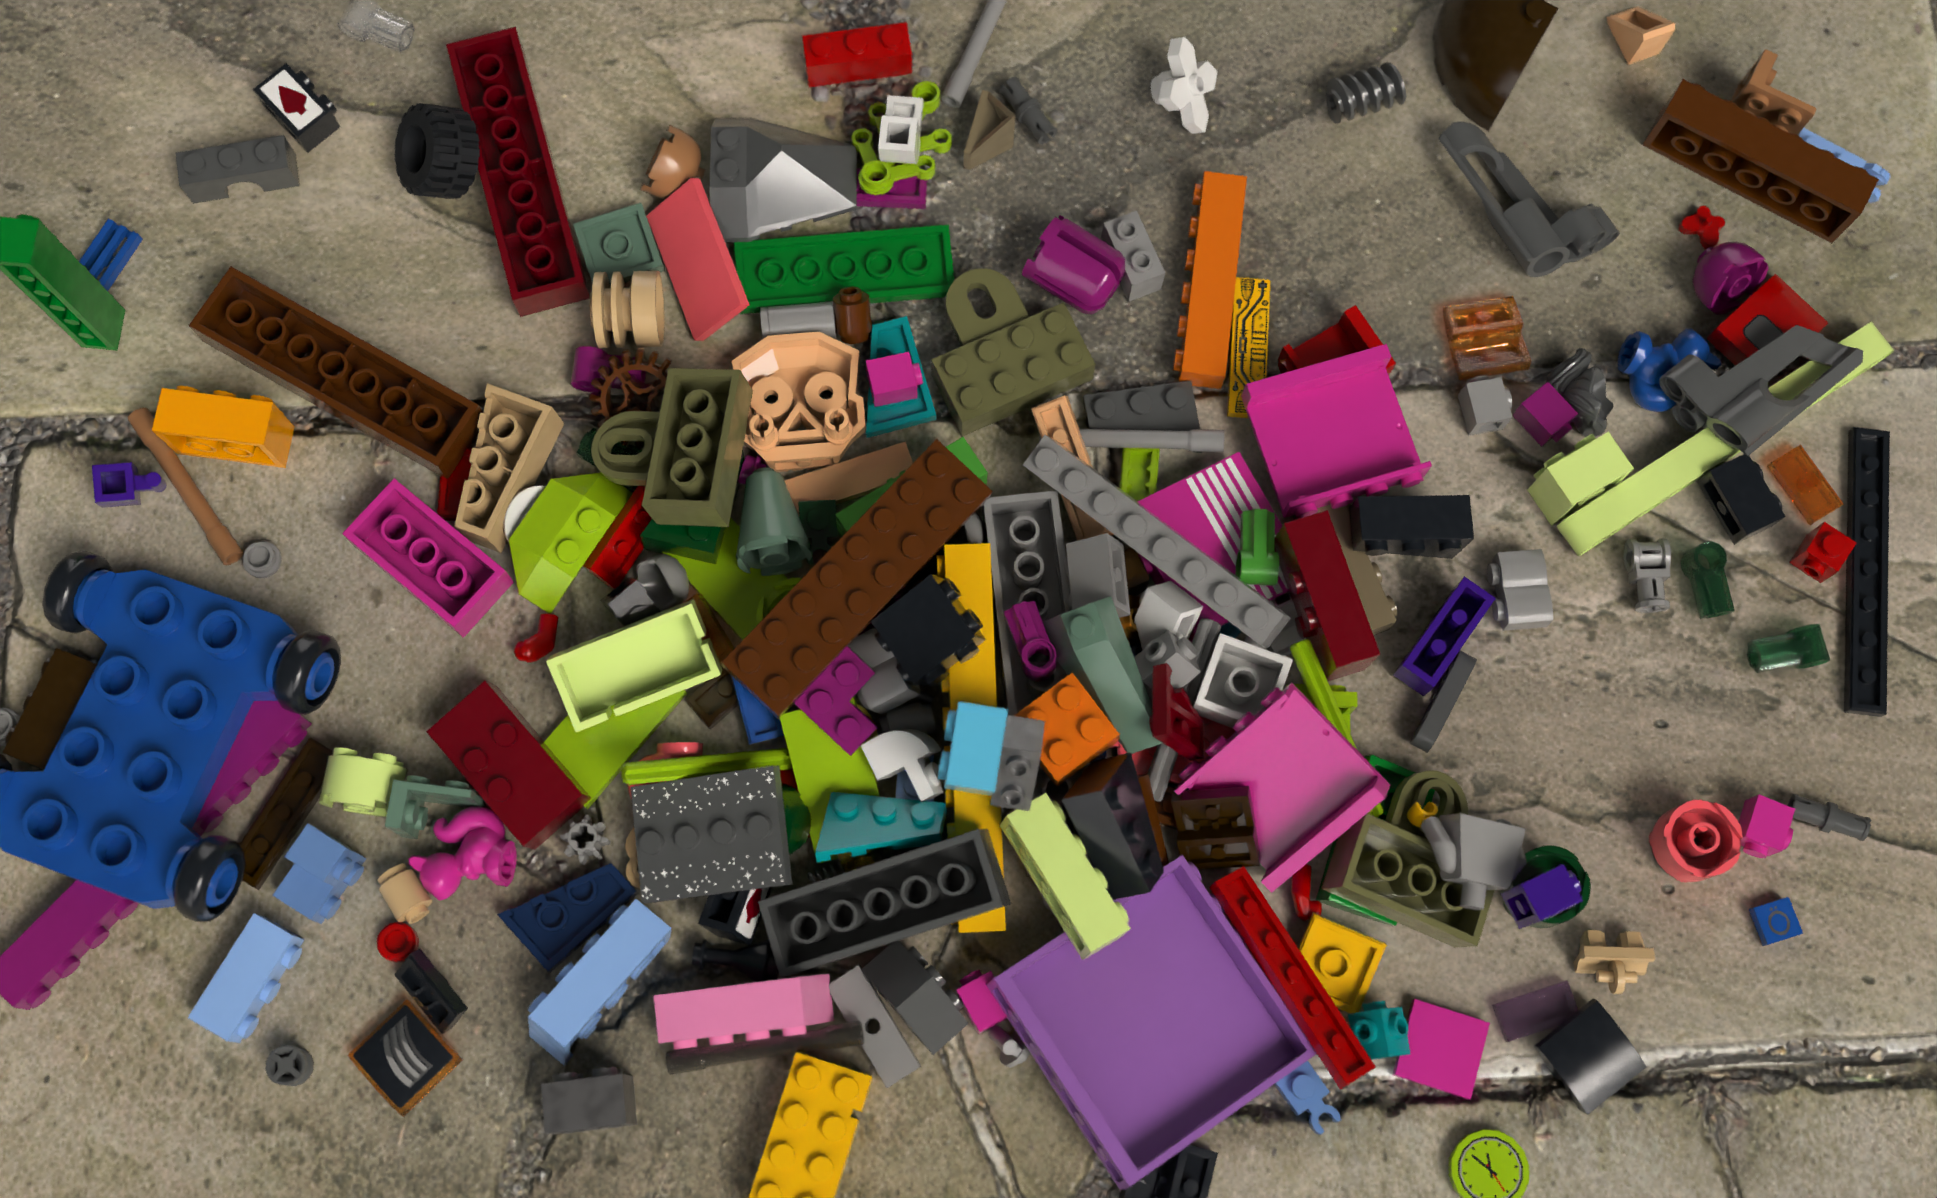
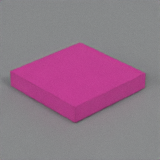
(1443, 1049)

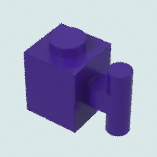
(121, 485)

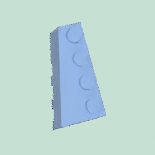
(596, 979)

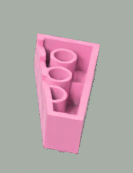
(745, 1009)

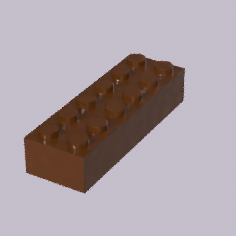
(1760, 161)

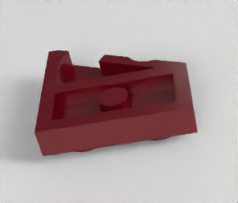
(1174, 718)

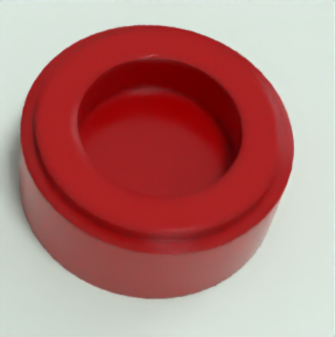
(397, 941)

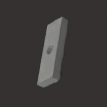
(887, 1047)

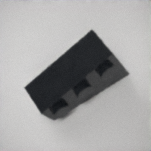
(1411, 525)
(1115, 825)

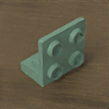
(407, 799)

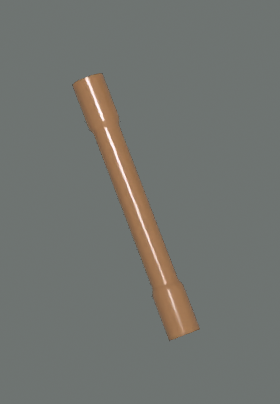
(216, 533)

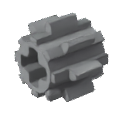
(578, 831)

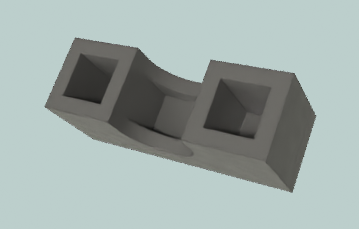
(210, 170)

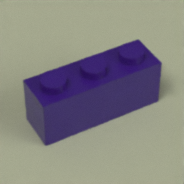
(1444, 636)

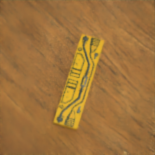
(1247, 340)

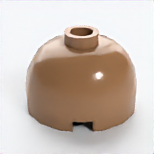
(673, 164)

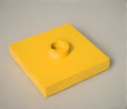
(1341, 960)

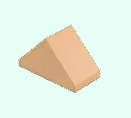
(1640, 33)

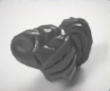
(1583, 391)

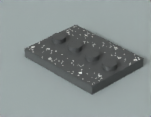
(711, 835)

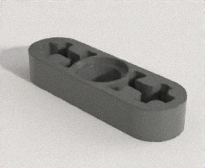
(1443, 701)

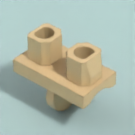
(1613, 964)

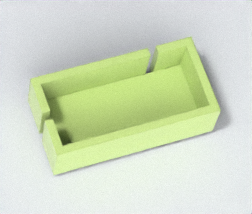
(634, 665)

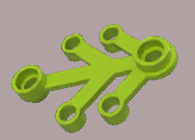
(886, 170)

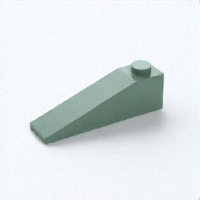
(1097, 652)

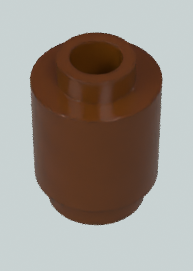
(852, 315)

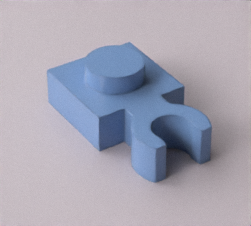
(1304, 1092)

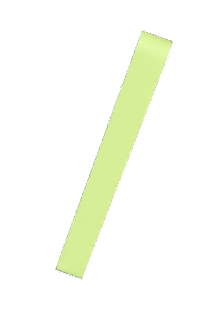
(1696, 456)

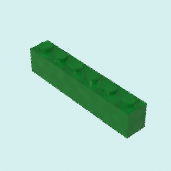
(59, 283)

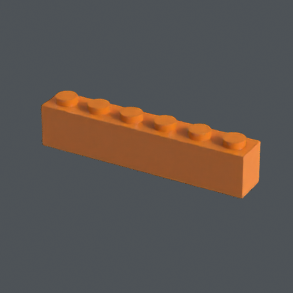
(1212, 279)

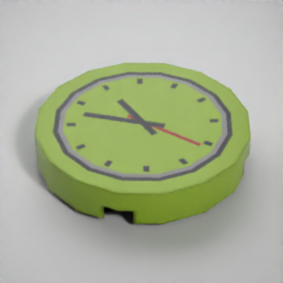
(1488, 1166)

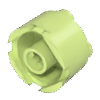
(360, 782)

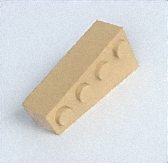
(507, 458)

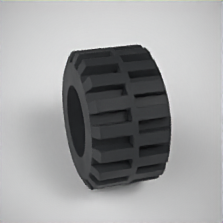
(436, 151)

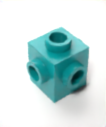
(1381, 1030)

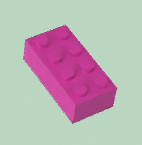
(428, 557)

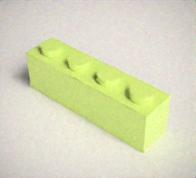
(1065, 876)

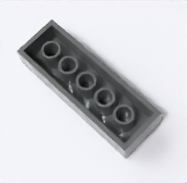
(884, 902)

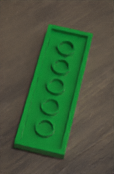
(814, 268)

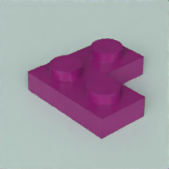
(830, 705)

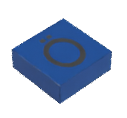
(1775, 921)

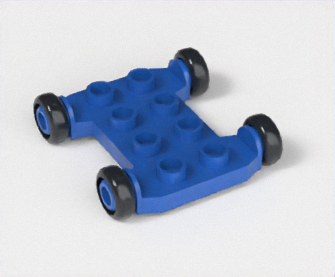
(154, 733)

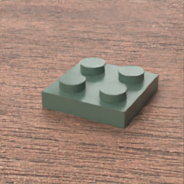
(618, 243)

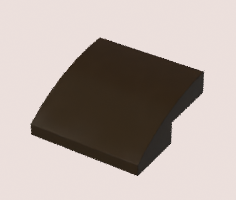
(1216, 827)

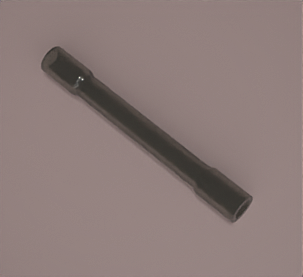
(701, 1057)

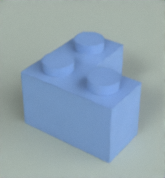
(319, 874)

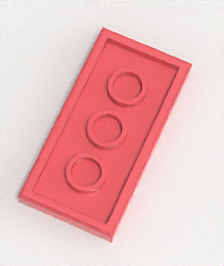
(697, 259)

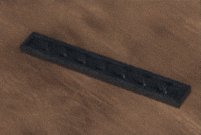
(1867, 573)

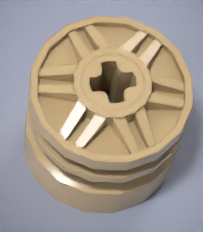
(627, 309)

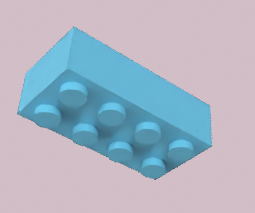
(975, 748)

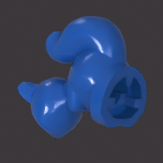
(1648, 363)

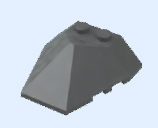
(776, 177)

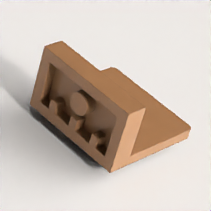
(1762, 100)

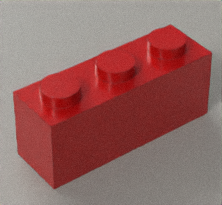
(857, 54)

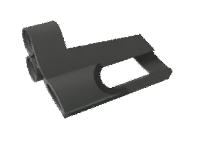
(1529, 226)
(1738, 403)

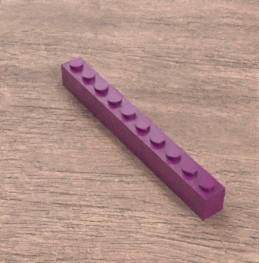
(86, 913)

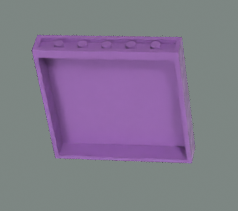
(1154, 1028)

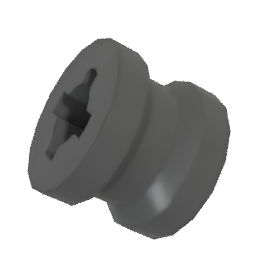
(282, 1061)

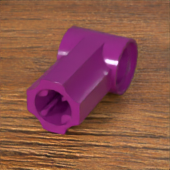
(586, 366)
(1030, 639)

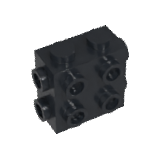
(929, 631)

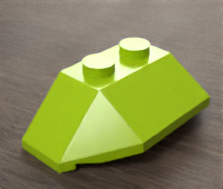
(562, 534)

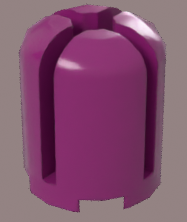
(1075, 266)

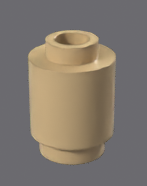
(404, 894)

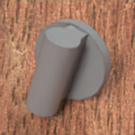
(1012, 1047)

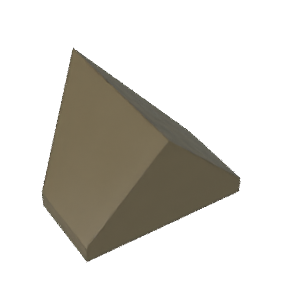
(990, 131)

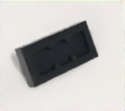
(431, 991)

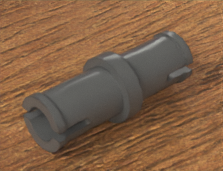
(1028, 110)
(1830, 818)

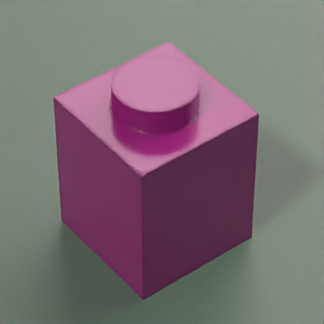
(1545, 415)

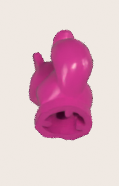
(481, 852)

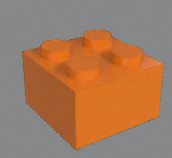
(1073, 728)

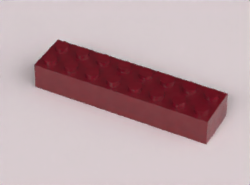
(518, 173)

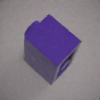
(1543, 896)

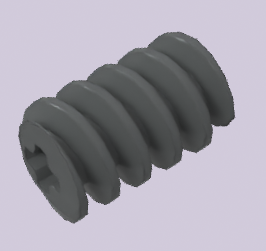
(1364, 89)

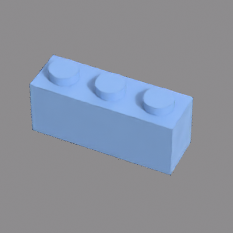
(247, 979)

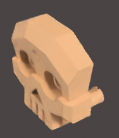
(797, 372)

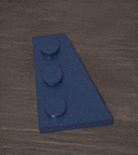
(568, 916)

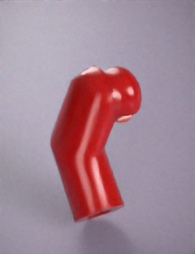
(541, 643)
(1301, 894)

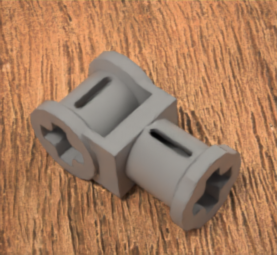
(1648, 568)

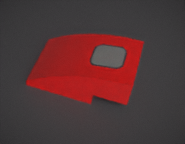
(1763, 319)

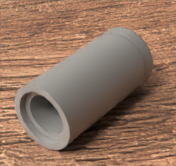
(798, 319)

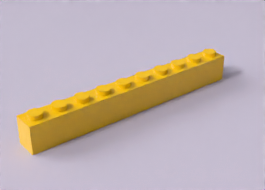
(973, 683)

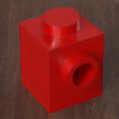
(1822, 552)

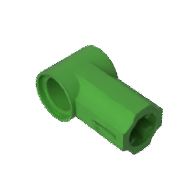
(1257, 559)

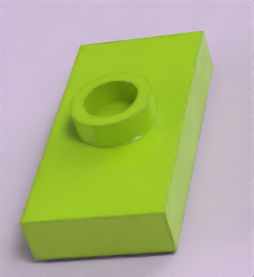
(1139, 472)

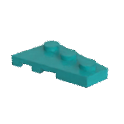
(891, 339)
(871, 822)

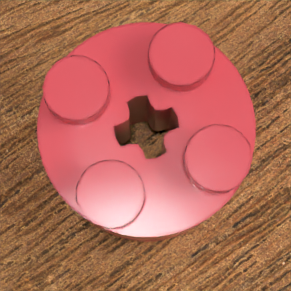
(1717, 846)

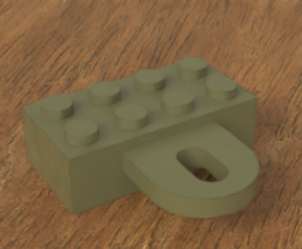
(1007, 358)
(688, 449)
(1394, 869)

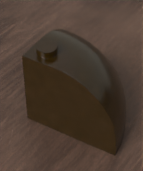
(1485, 50)

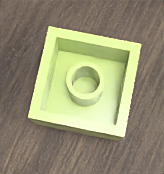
(1579, 477)

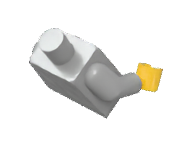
(1472, 851)

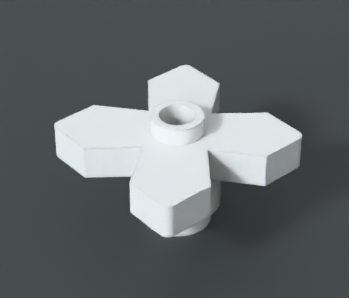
(1184, 85)

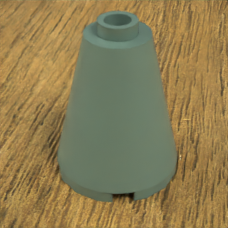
(770, 527)

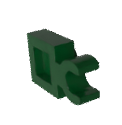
(819, 523)

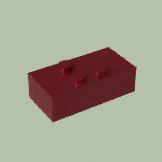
(1325, 596)
(509, 765)

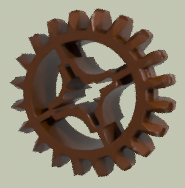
(629, 384)

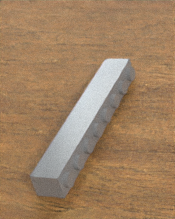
(1157, 541)

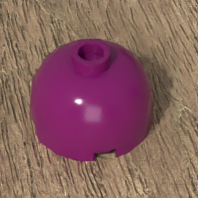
(1727, 274)

